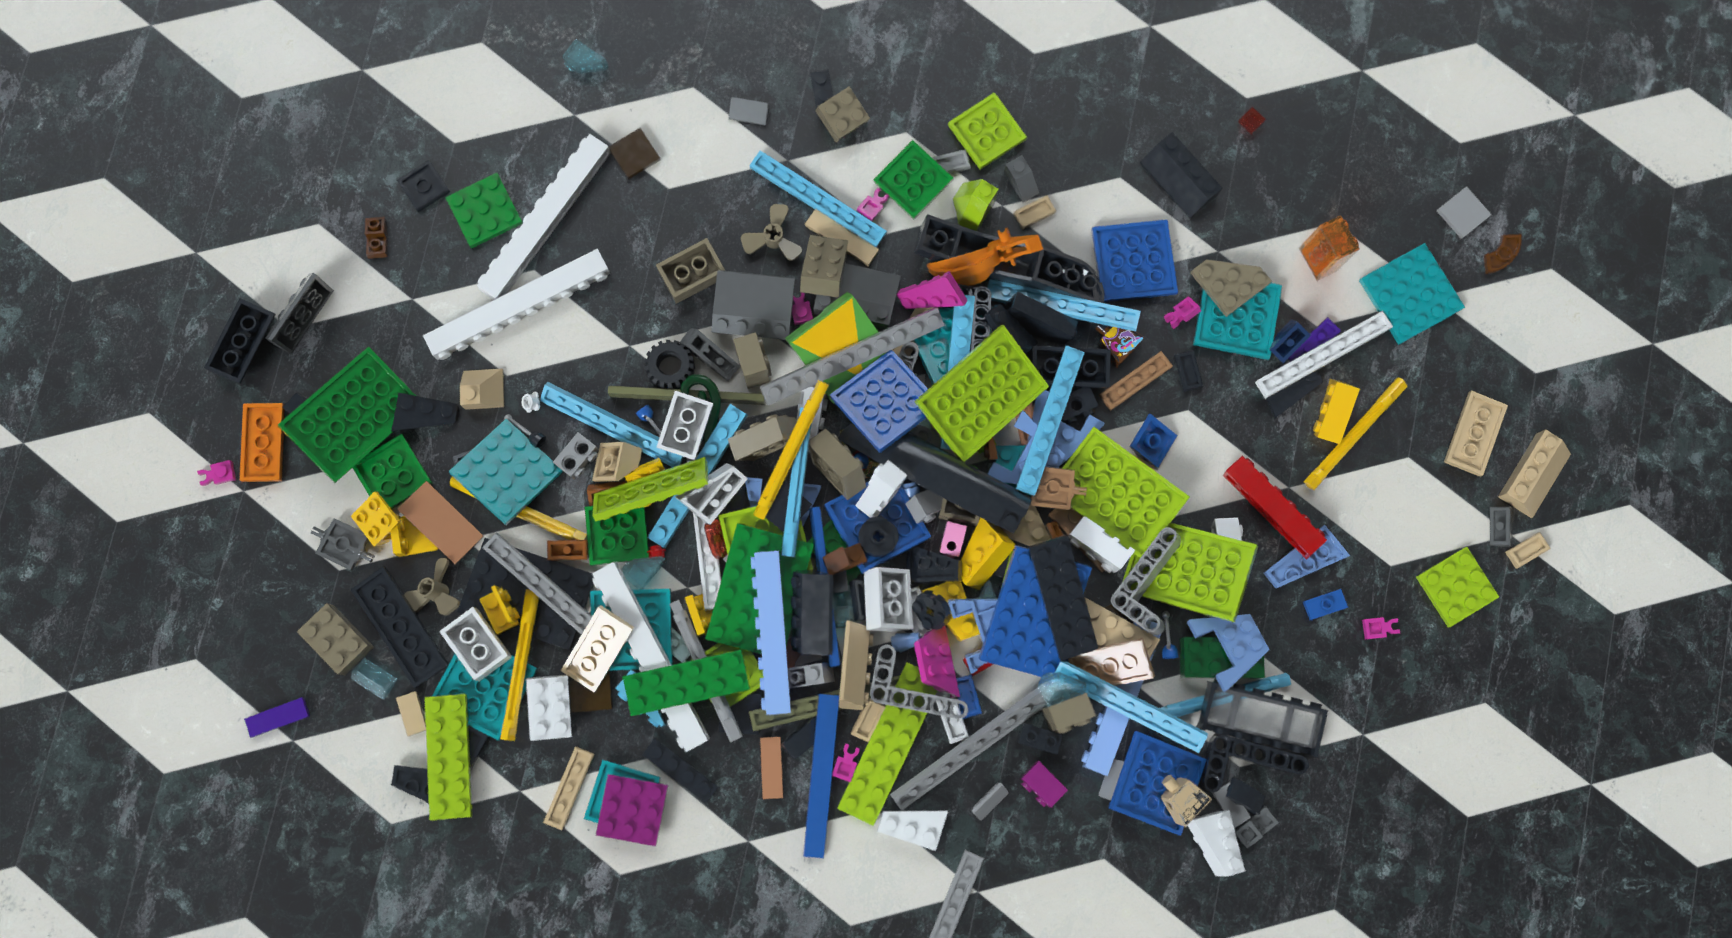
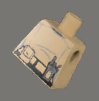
(1183, 799)

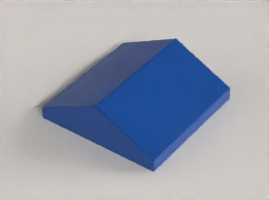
(1153, 441)

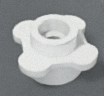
(531, 402)

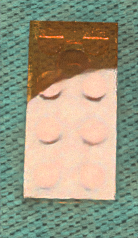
(1329, 247)

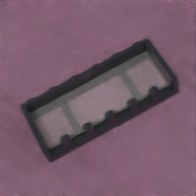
(1263, 718)

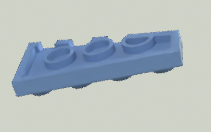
(1296, 566)

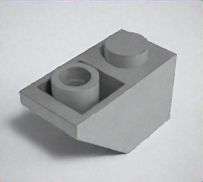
(810, 675)

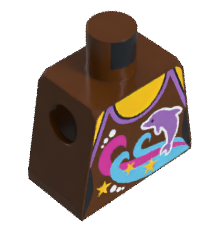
(1119, 341)

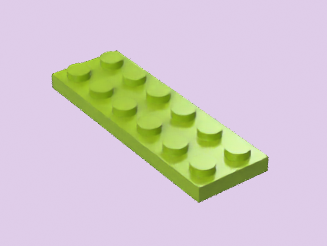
(650, 489)
(448, 757)

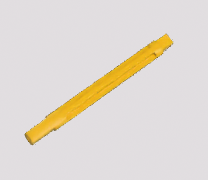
(1355, 433)
(790, 450)
(538, 519)
(520, 663)

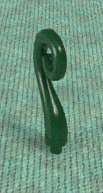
(714, 395)

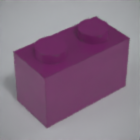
(1043, 784)

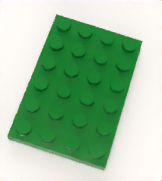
(347, 415)
(734, 609)

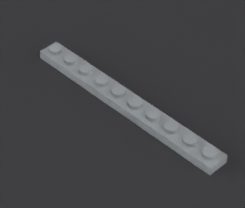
(851, 356)
(969, 749)

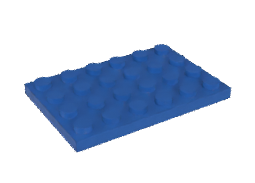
(1019, 626)

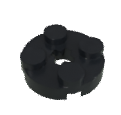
(885, 529)
(923, 606)

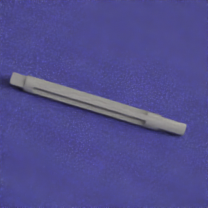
(697, 652)

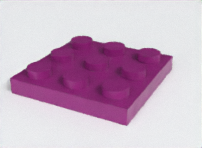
(632, 810)

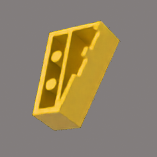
(1335, 411)
(984, 553)
(963, 626)

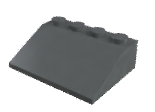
(872, 290)
(753, 304)
(299, 313)

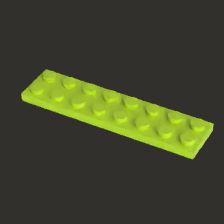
(886, 751)

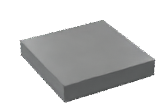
(1463, 212)

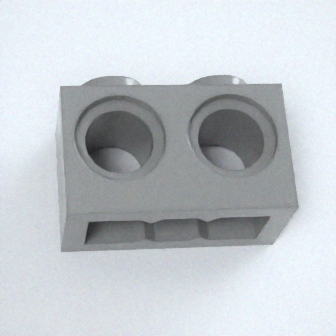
(571, 452)

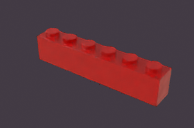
(1275, 507)

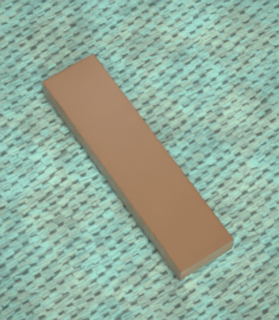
(1135, 380)

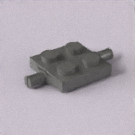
(342, 544)

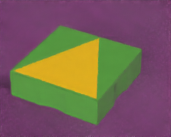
(832, 330)

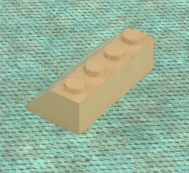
(1535, 473)
(855, 666)

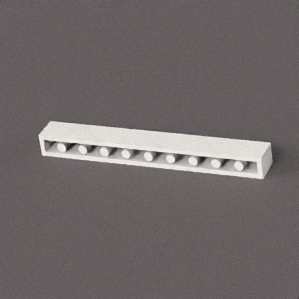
(544, 217)
(516, 305)
(647, 649)

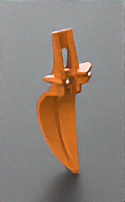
(979, 264)

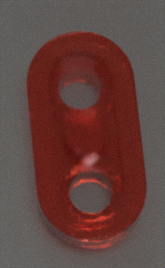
(715, 539)

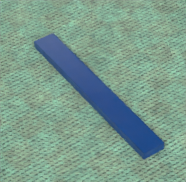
(820, 551)
(821, 776)

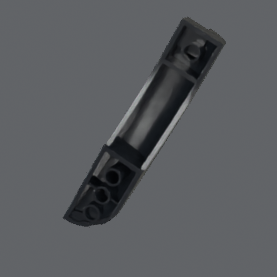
(1039, 270)
(948, 477)

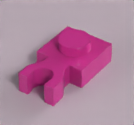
(872, 206)
(801, 310)
(1183, 311)
(219, 473)
(1378, 627)
(845, 766)

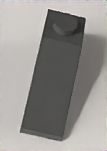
(709, 353)

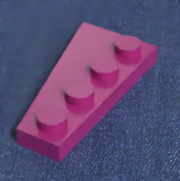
(937, 292)

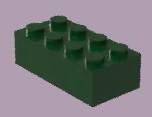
(1206, 658)

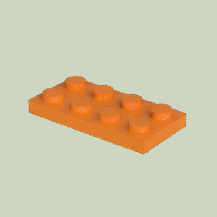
(261, 442)

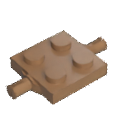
(1056, 489)

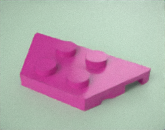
(936, 662)

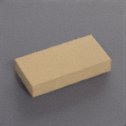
(1034, 212)
(1527, 550)
(412, 713)
(868, 720)

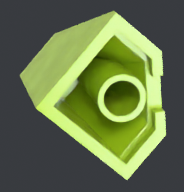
(974, 203)

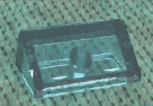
(373, 678)

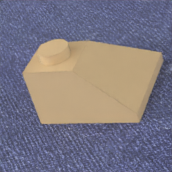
(482, 389)
(616, 461)

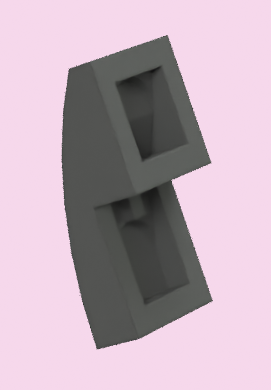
(1256, 827)

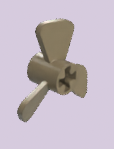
(754, 241)
(435, 591)

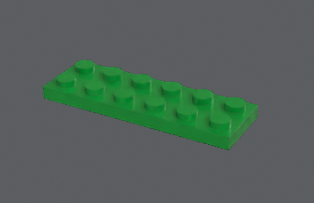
(686, 682)

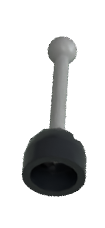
(535, 438)

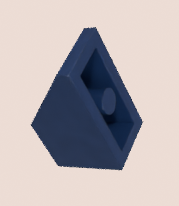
(1288, 340)

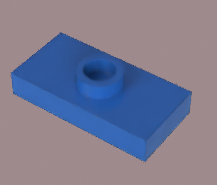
(1325, 604)
(968, 695)

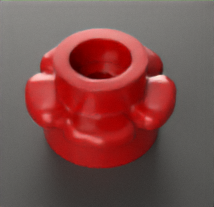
(656, 551)

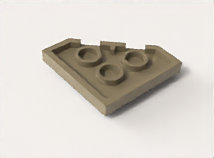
(1230, 283)

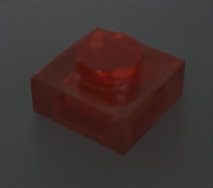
(1251, 120)

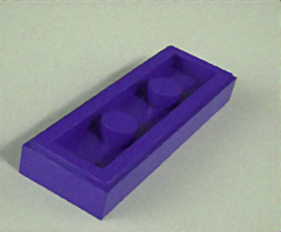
(1324, 332)
(277, 717)

